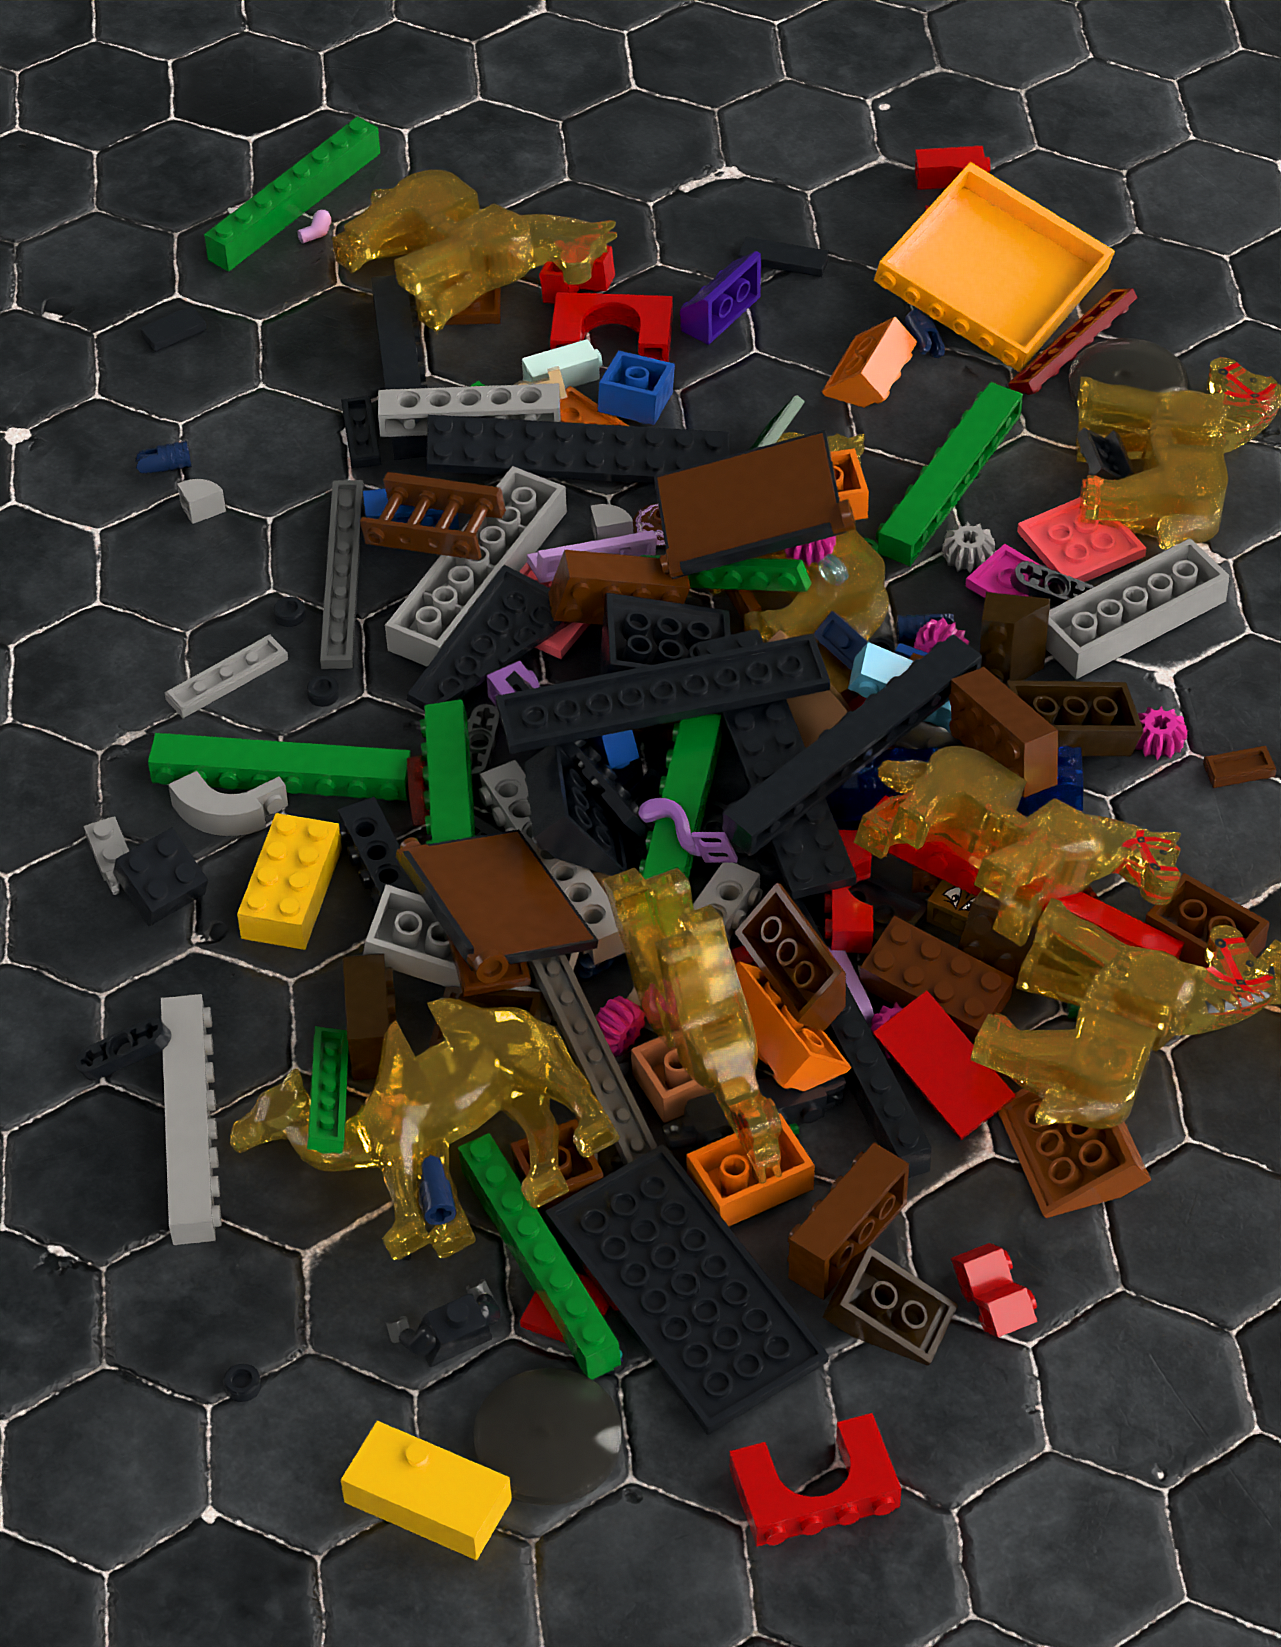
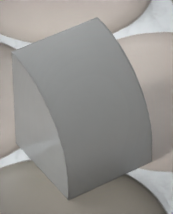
(201, 499)
(610, 521)

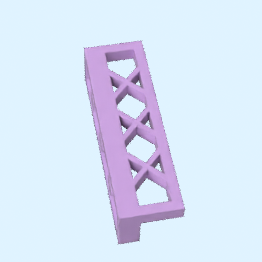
(545, 562)

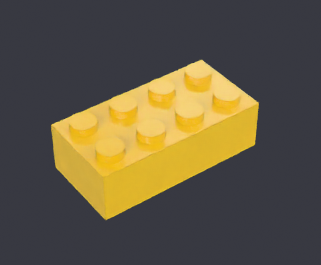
(289, 881)

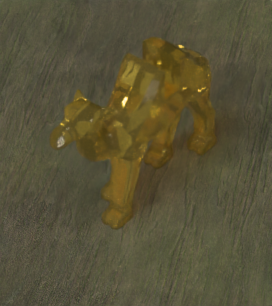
(429, 1100)

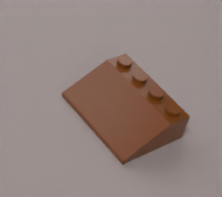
(1070, 1162)

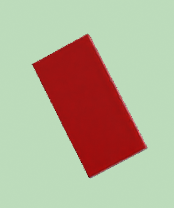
(940, 1065)

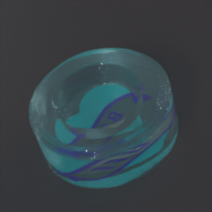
(833, 570)

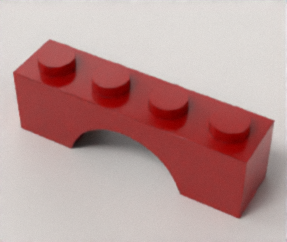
(850, 918)

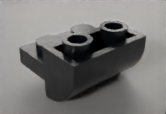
(1105, 456)

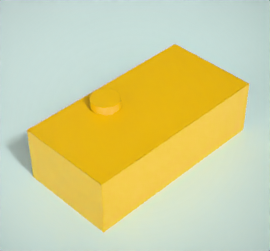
(426, 1490)

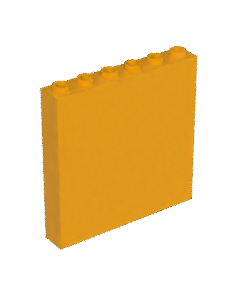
(994, 266)

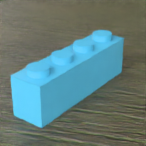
(874, 669)

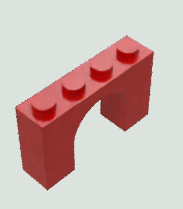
(940, 166)
(646, 314)
(780, 1513)

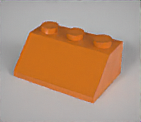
(871, 364)

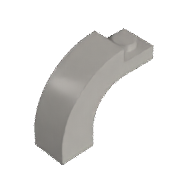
(226, 813)

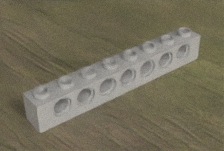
(507, 795)

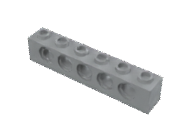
(407, 410)
(732, 895)

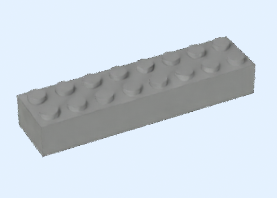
(456, 583)

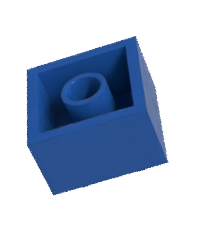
(636, 387)

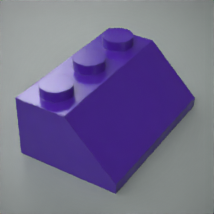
(723, 299)

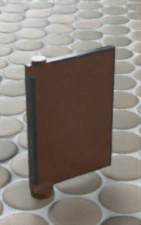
(750, 505)
(495, 901)

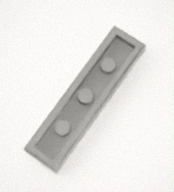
(226, 676)

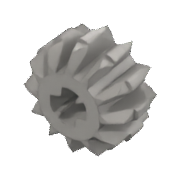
(967, 546)

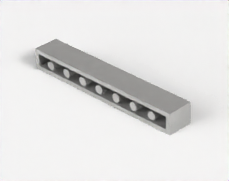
(189, 1121)

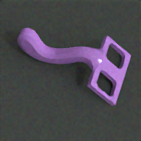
(691, 843)

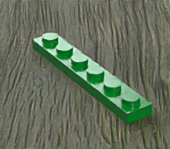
(754, 575)
(328, 1091)

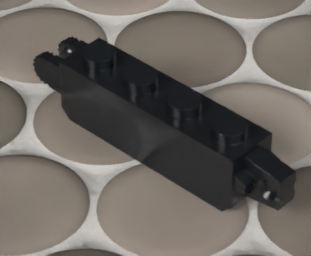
(706, 1122)

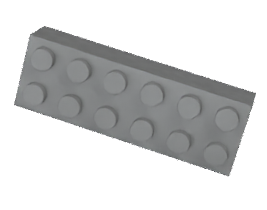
(1135, 608)
(417, 943)

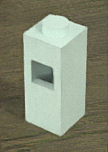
(576, 361)

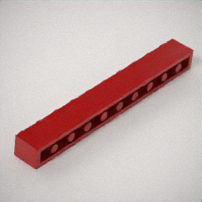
(947, 865)

